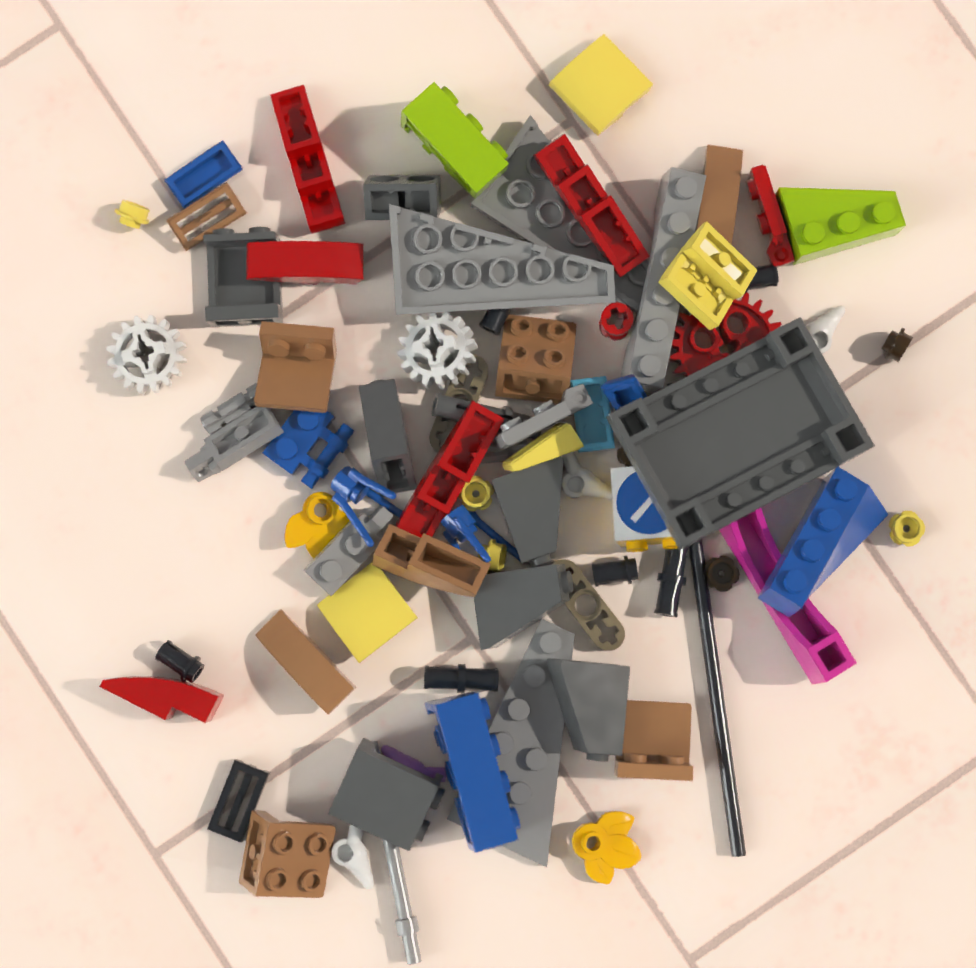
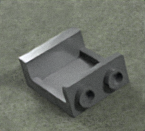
(231, 296)
(386, 797)

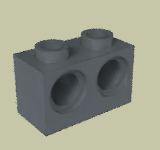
(410, 192)

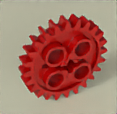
(693, 358)

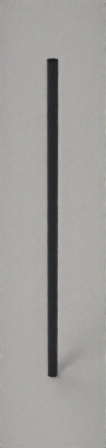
(717, 699)

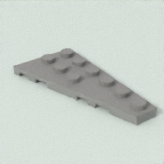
(534, 211)
(470, 269)
(530, 741)

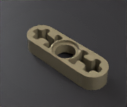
(477, 383)
(610, 621)

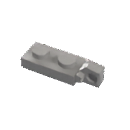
(546, 415)
(234, 442)
(347, 551)

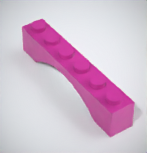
(807, 632)

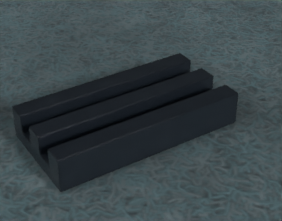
(251, 771)

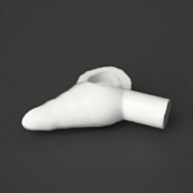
(824, 327)
(582, 481)
(353, 855)

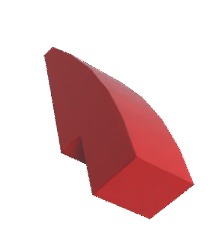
(305, 262)
(166, 695)

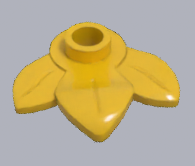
(314, 530)
(612, 845)

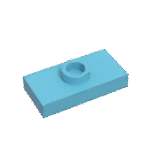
(591, 421)

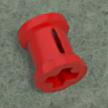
(620, 311)

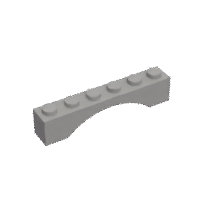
(658, 310)

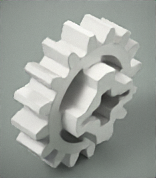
(450, 356)
(131, 357)

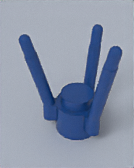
(353, 486)
(461, 526)

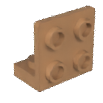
(535, 359)
(295, 367)
(656, 741)
(286, 857)

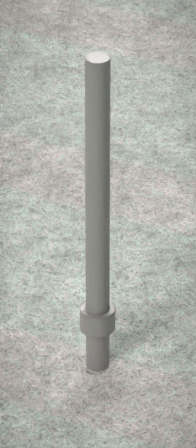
(406, 923)

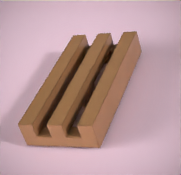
(231, 200)

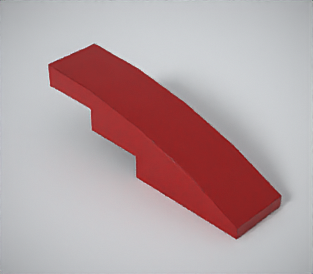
(307, 159)
(591, 205)
(450, 470)

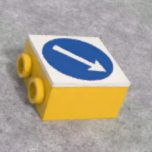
(635, 515)

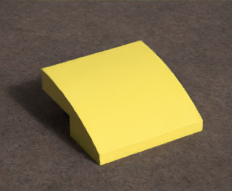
(600, 84)
(707, 276)
(367, 612)

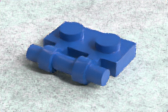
(300, 435)

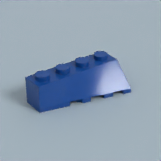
(829, 531)
(474, 770)

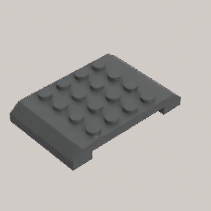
(740, 433)

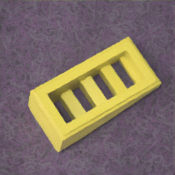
(551, 444)

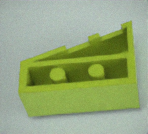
(454, 139)
(836, 219)

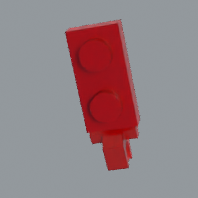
(770, 219)

